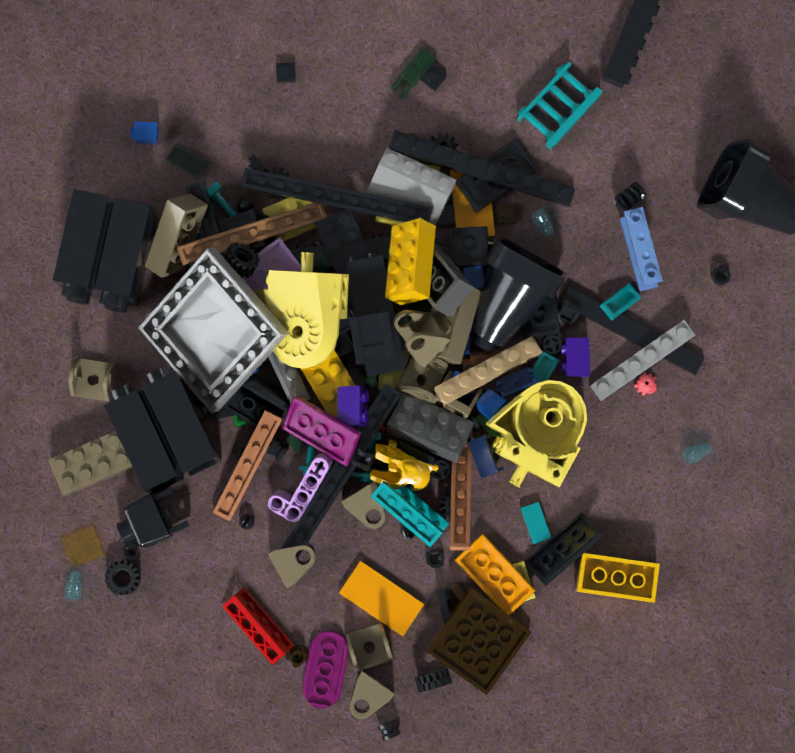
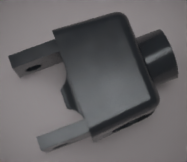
(148, 521)

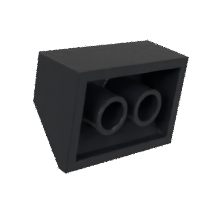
(256, 397)

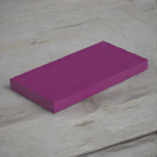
(321, 430)

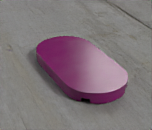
(325, 669)

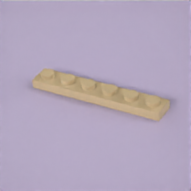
(488, 370)

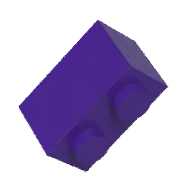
(576, 358)
(353, 405)

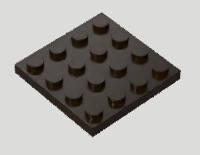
(478, 641)

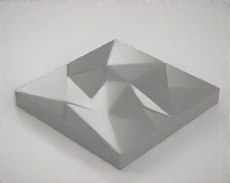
(213, 330)

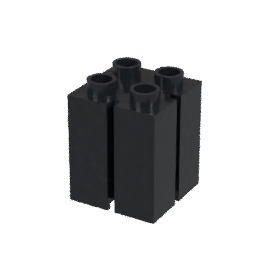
(104, 250)
(161, 430)

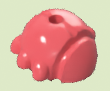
(642, 387)

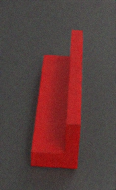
(260, 623)

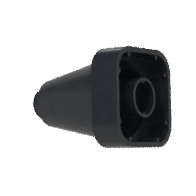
(749, 189)
(512, 292)

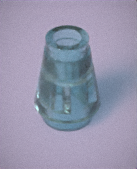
(542, 220)
(695, 453)
(73, 588)

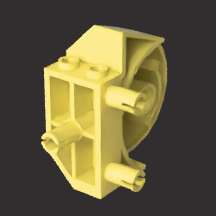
(310, 303)
(534, 443)

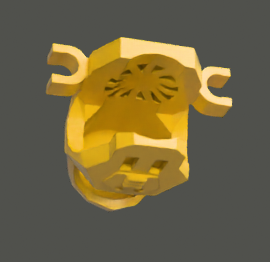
(402, 468)

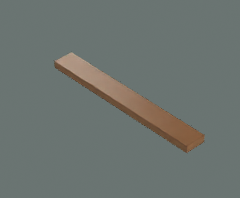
(253, 232)

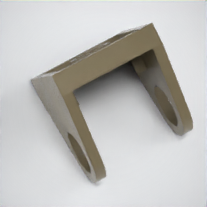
(422, 335)
(432, 376)
(78, 379)
(455, 406)
(361, 503)
(288, 566)
(359, 656)
(373, 692)

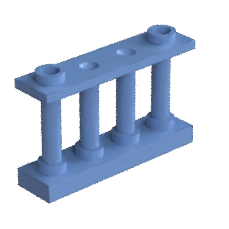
(640, 249)

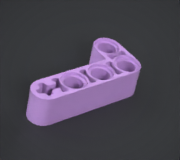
(307, 486)

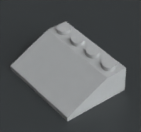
(411, 182)

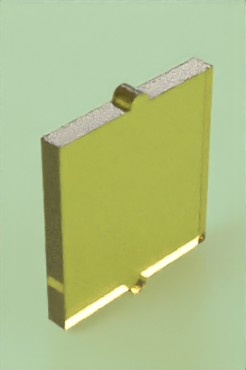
(82, 546)

